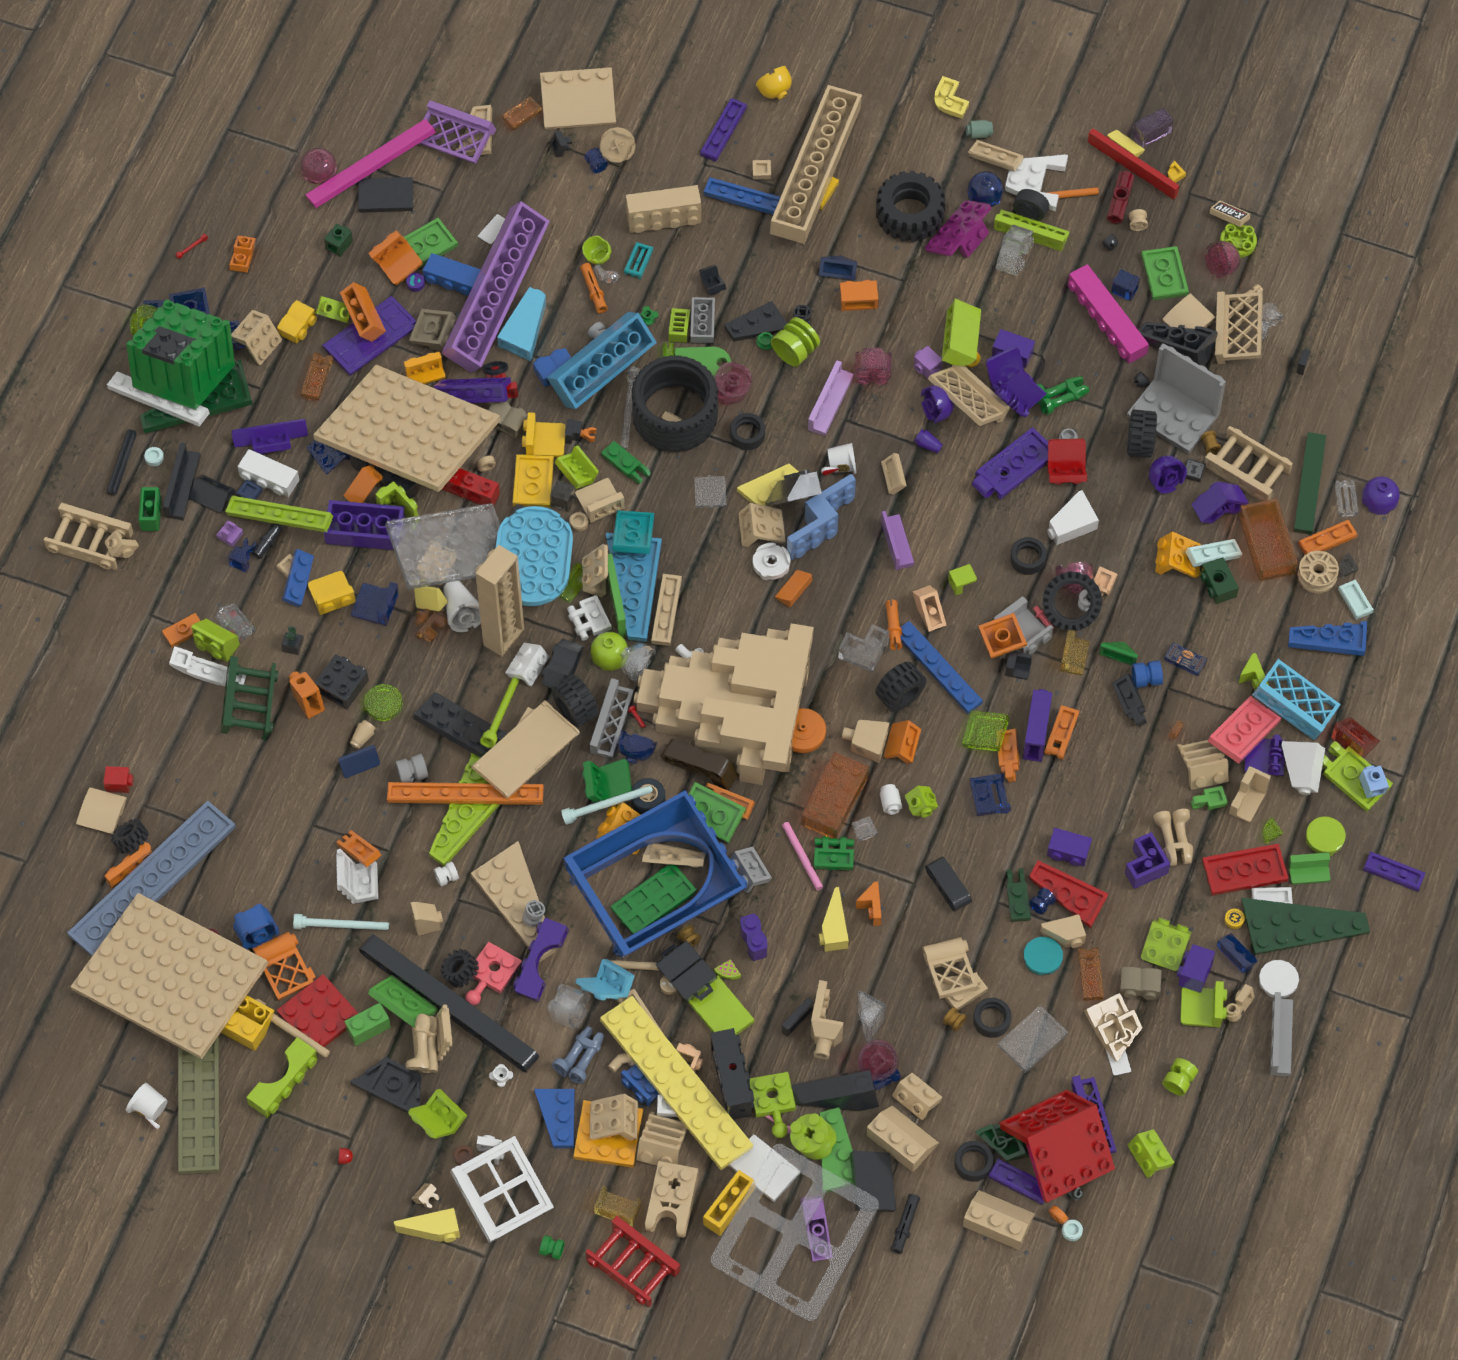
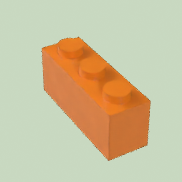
(362, 312)

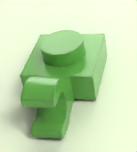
(1211, 797)

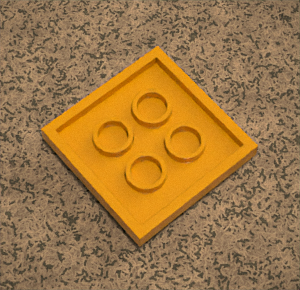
(608, 1150)

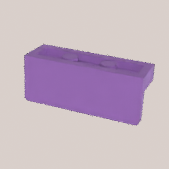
(897, 541)

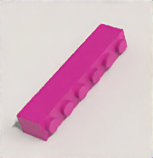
(1108, 314)

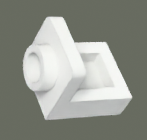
(486, 1143)

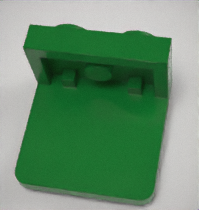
(606, 780)

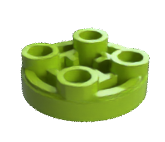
(1242, 237)
(1325, 835)

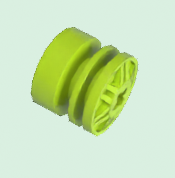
(795, 342)

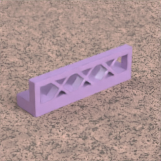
(829, 400)

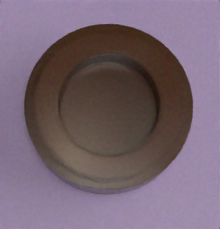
(463, 1154)

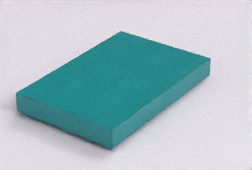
(633, 532)

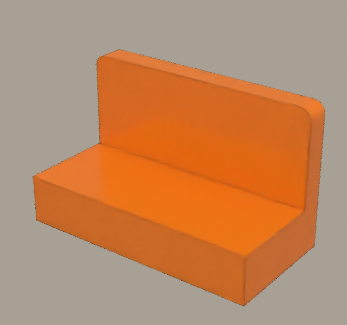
(902, 741)

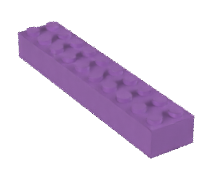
(495, 287)

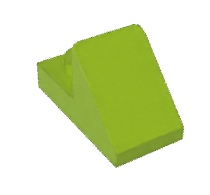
(1253, 671)

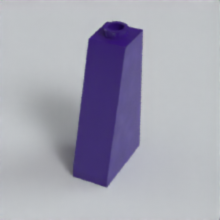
(1037, 725)

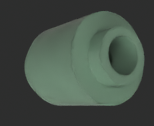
(979, 129)

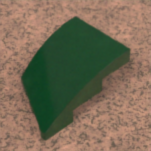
(1003, 1143)

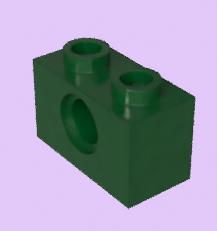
(1219, 570)

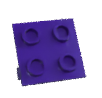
(1020, 393)
(1267, 757)

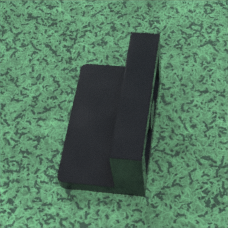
(211, 493)

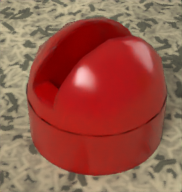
(345, 1156)

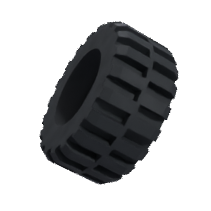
(915, 187)

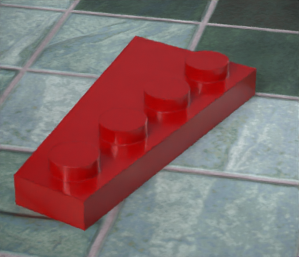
(1070, 892)

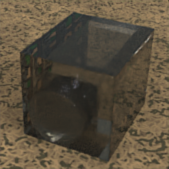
(562, 496)

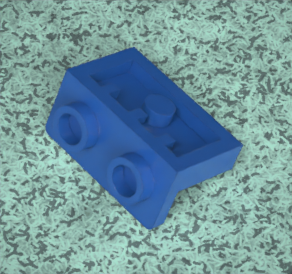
(639, 1084)

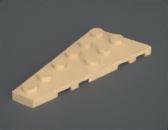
(510, 888)

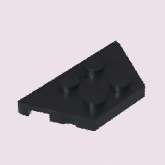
(391, 1084)

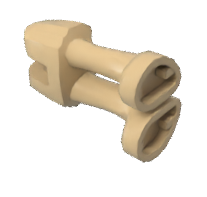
(1179, 818)

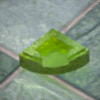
(1271, 831)

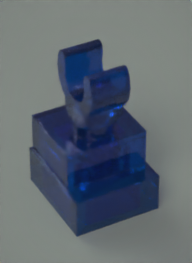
(240, 556)

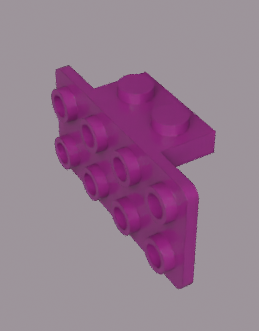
(962, 230)

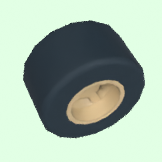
(652, 800)

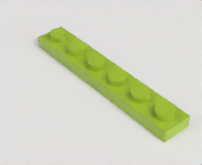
(279, 514)

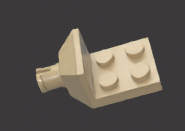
(824, 1032)

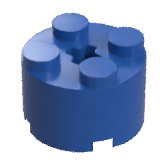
(255, 926)

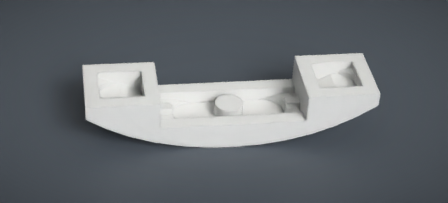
(200, 668)

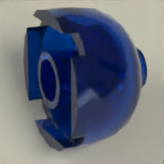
(985, 188)
(635, 747)

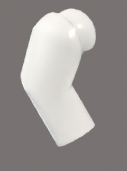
(684, 652)

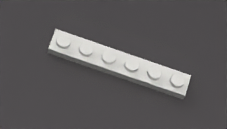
(122, 384)

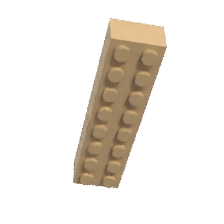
(500, 600)

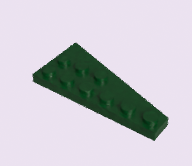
(227, 396)
(1287, 926)

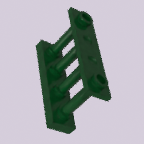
(230, 703)

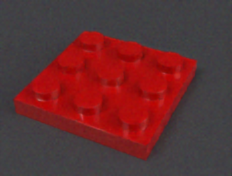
(318, 1011)

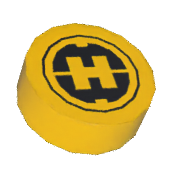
(1234, 918)

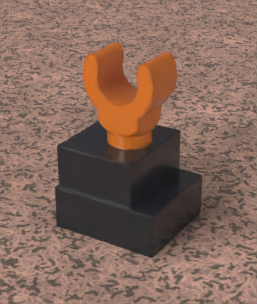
(574, 432)

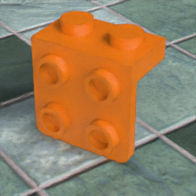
(396, 257)

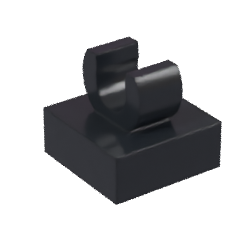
(560, 143)

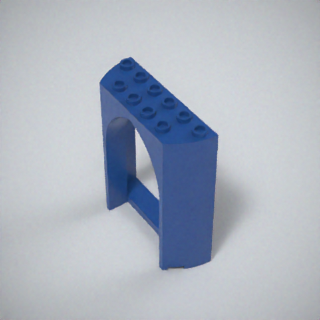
(670, 821)

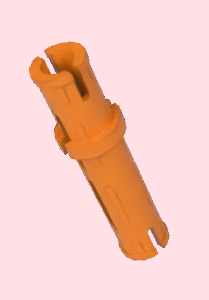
(596, 295)
(893, 625)

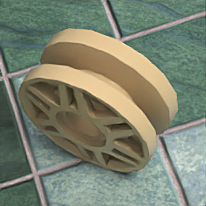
(1317, 582)

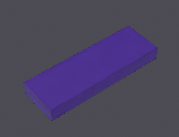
(1394, 871)
(1016, 1180)

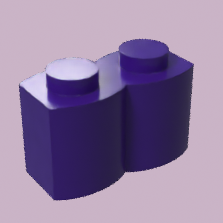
(752, 935)

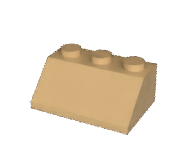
(901, 1138)
(998, 1219)

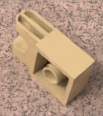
(672, 1202)

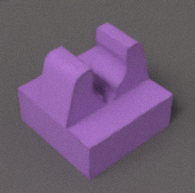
(230, 533)

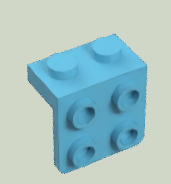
(610, 982)

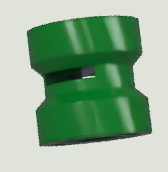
(552, 1247)

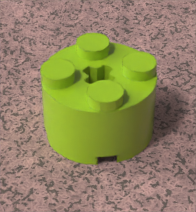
(813, 1136)

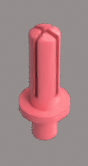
(1040, 614)

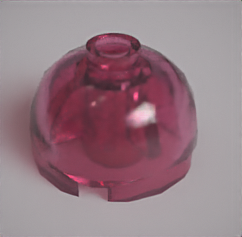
(318, 165)
(1222, 258)
(1082, 567)
(880, 1057)

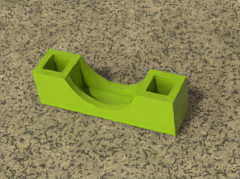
(267, 1096)

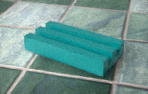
(634, 272)

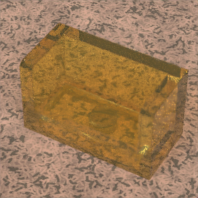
(612, 1205)

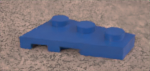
(558, 1114)

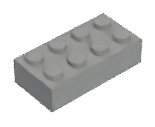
(702, 320)

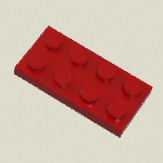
(1245, 869)

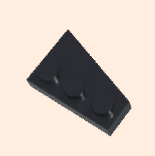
(760, 320)

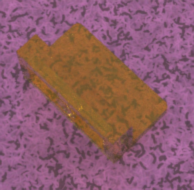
(1074, 654)

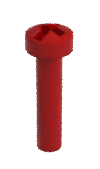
(632, 709)

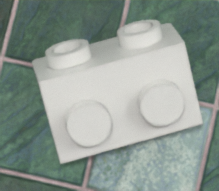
(528, 663)

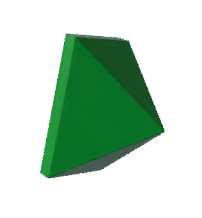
(1118, 651)

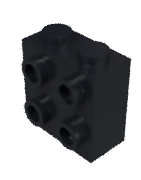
(342, 681)

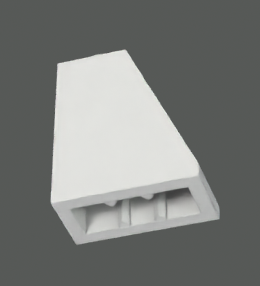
(1073, 520)
(1304, 765)

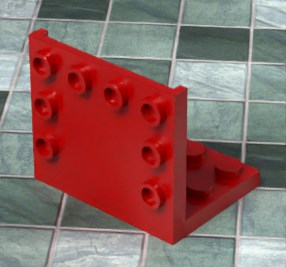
(1062, 1142)

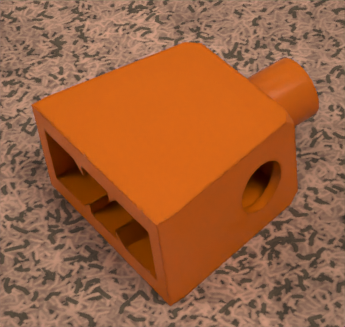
(303, 687)

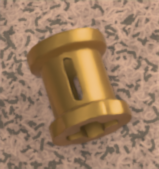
(1210, 442)

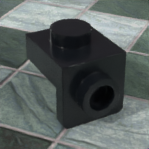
(711, 280)

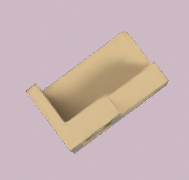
(1250, 795)

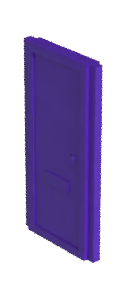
(354, 352)

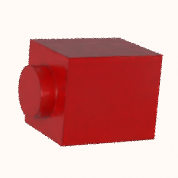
(118, 779)

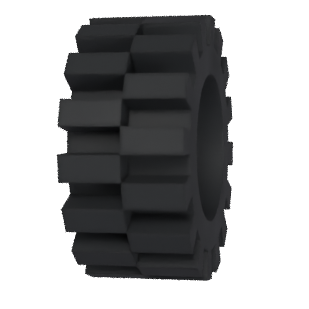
(129, 836)
(465, 973)

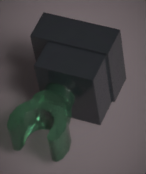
(292, 642)

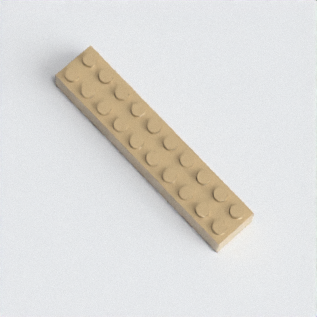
(815, 164)

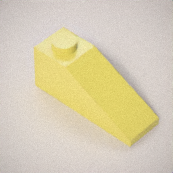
(834, 930)
(433, 1226)

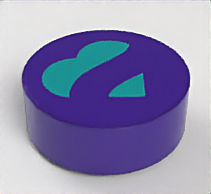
(415, 282)

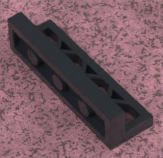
(181, 483)

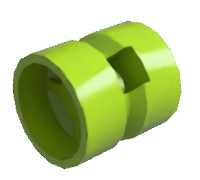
(1181, 1074)

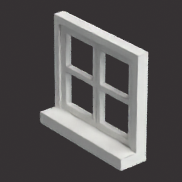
(477, 1203)

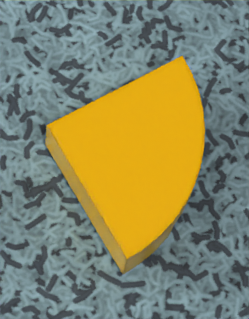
(1175, 172)

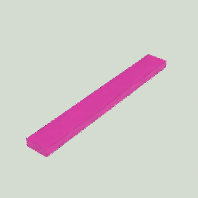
(370, 163)

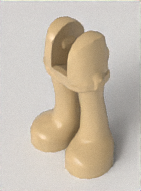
(426, 1057)

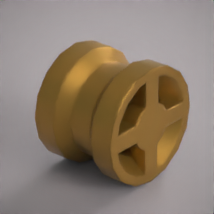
(688, 934)
(954, 1019)

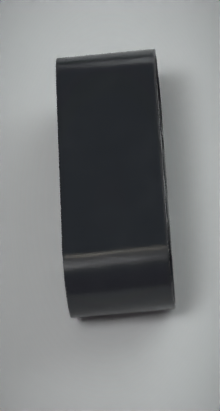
(948, 884)

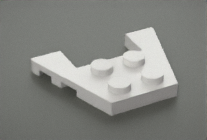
(1031, 176)

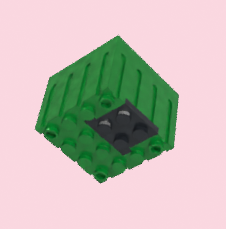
(180, 354)

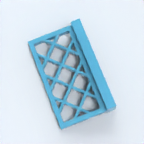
(1289, 708)

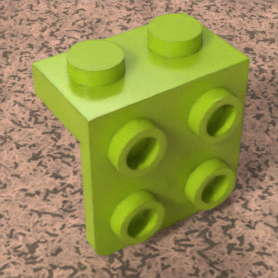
(396, 496)
(1166, 944)
(1205, 1007)
(438, 1116)

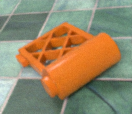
(278, 950)

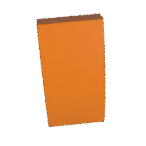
(242, 253)

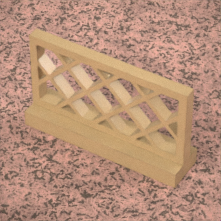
(1223, 330)
(979, 394)

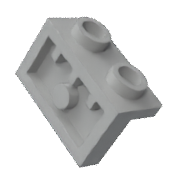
(751, 867)

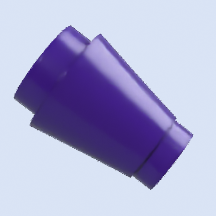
(928, 441)

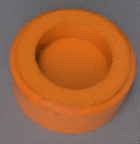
(1058, 1214)

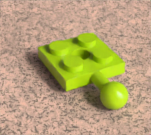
(767, 1106)

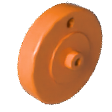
(808, 731)

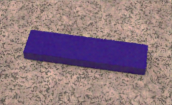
(723, 129)

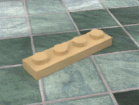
(666, 609)

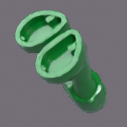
(1073, 391)

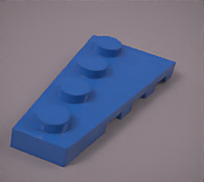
(1337, 639)

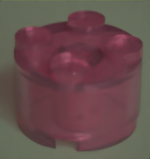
(873, 366)
(735, 374)

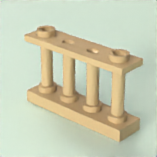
(1246, 481)
(87, 519)

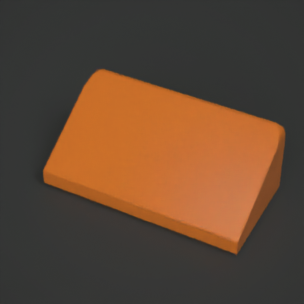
(794, 588)

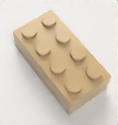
(663, 209)

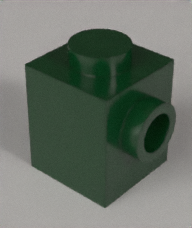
(338, 239)

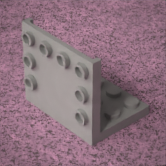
(1184, 399)

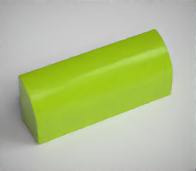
(961, 333)

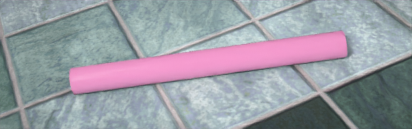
(802, 856)

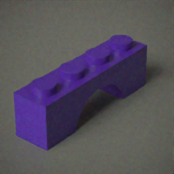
(550, 936)

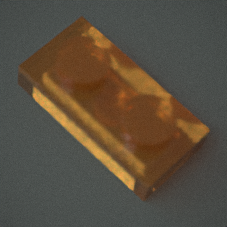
(522, 113)

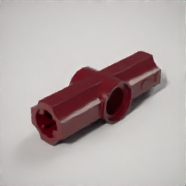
(1122, 189)

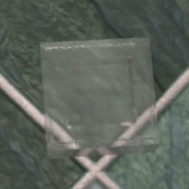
(864, 828)

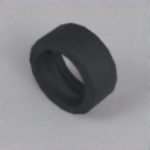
(1025, 198)
(747, 418)
(1028, 542)
(992, 1032)
(973, 1176)

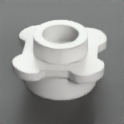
(501, 1069)

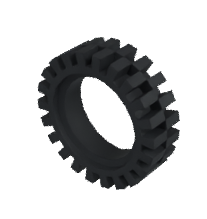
(1075, 578)

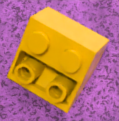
(249, 1023)

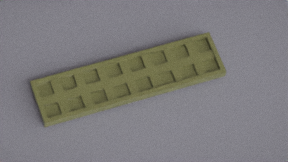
(198, 1112)

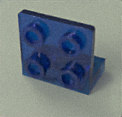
(375, 603)

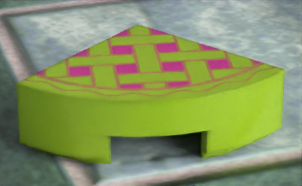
(727, 970)

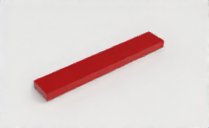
(1133, 163)

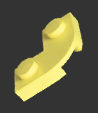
(947, 101)

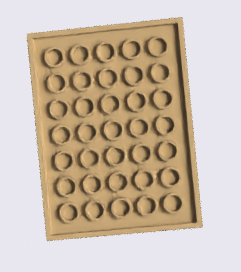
(407, 428)
(169, 975)

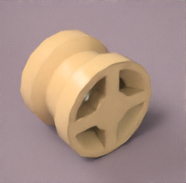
(1138, 220)

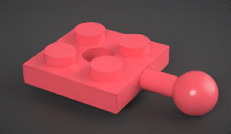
(493, 979)

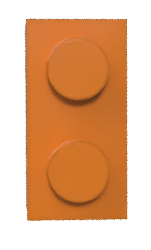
(858, 295)

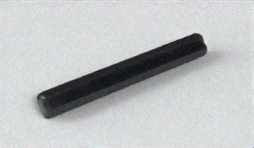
(121, 462)

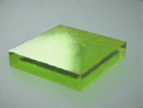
(985, 730)

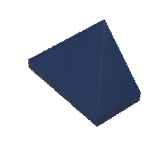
(838, 267)

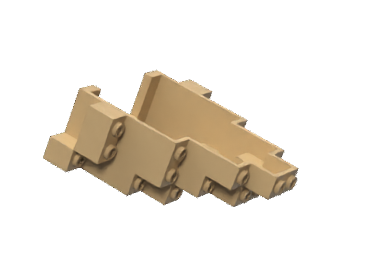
(735, 699)

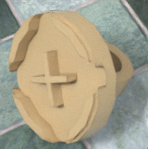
(617, 145)

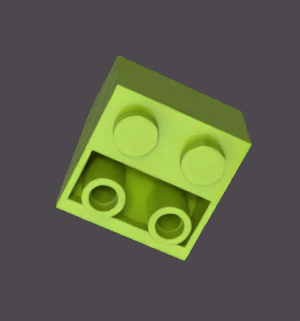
(214, 639)

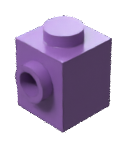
(927, 362)

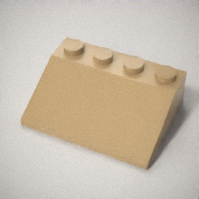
(578, 98)

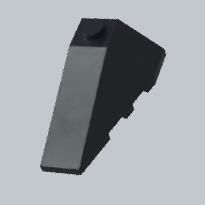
(1189, 342)
(844, 1091)

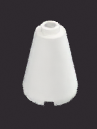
(461, 607)

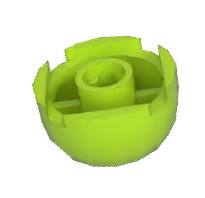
(607, 650)

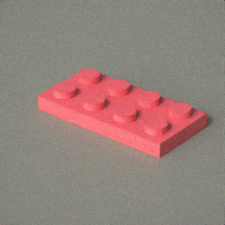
(1244, 729)

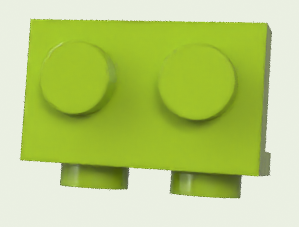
(577, 468)
(1150, 1152)

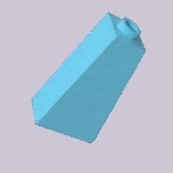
(523, 326)

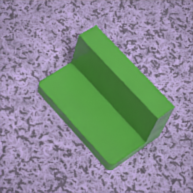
(1309, 868)

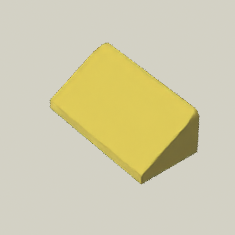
(1126, 143)
(429, 598)

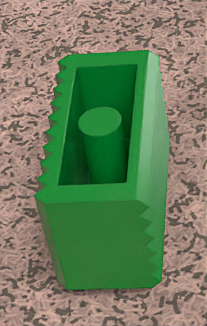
(149, 509)

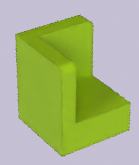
(961, 577)

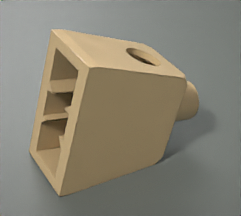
(868, 738)

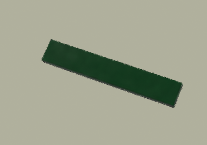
(1309, 483)

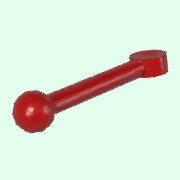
(203, 238)

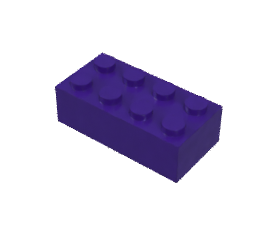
(361, 524)

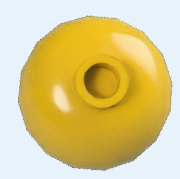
(775, 84)

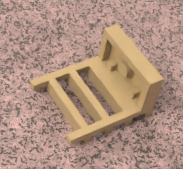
(1204, 764)
(444, 1037)
(661, 1140)

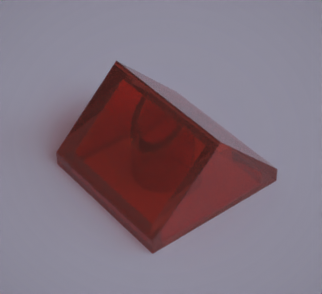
(1352, 734)

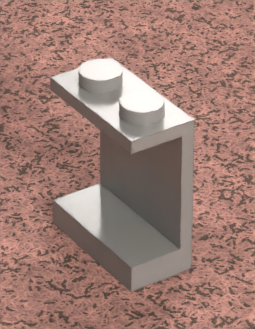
(1032, 629)

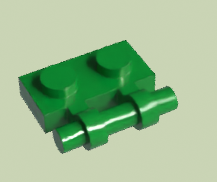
(834, 858)

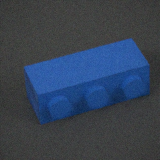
(450, 274)

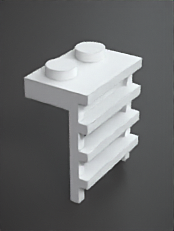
(355, 879)

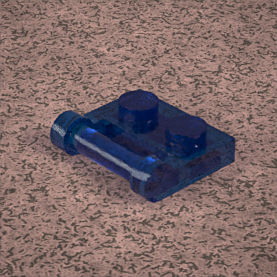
(983, 795)

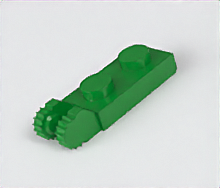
(625, 462)

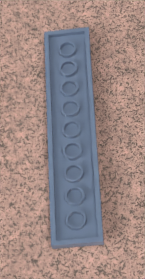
(155, 874)

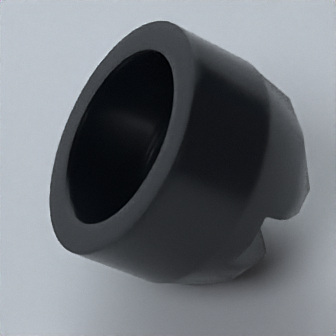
(1109, 242)
(1142, 379)

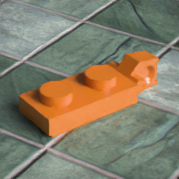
(1009, 755)

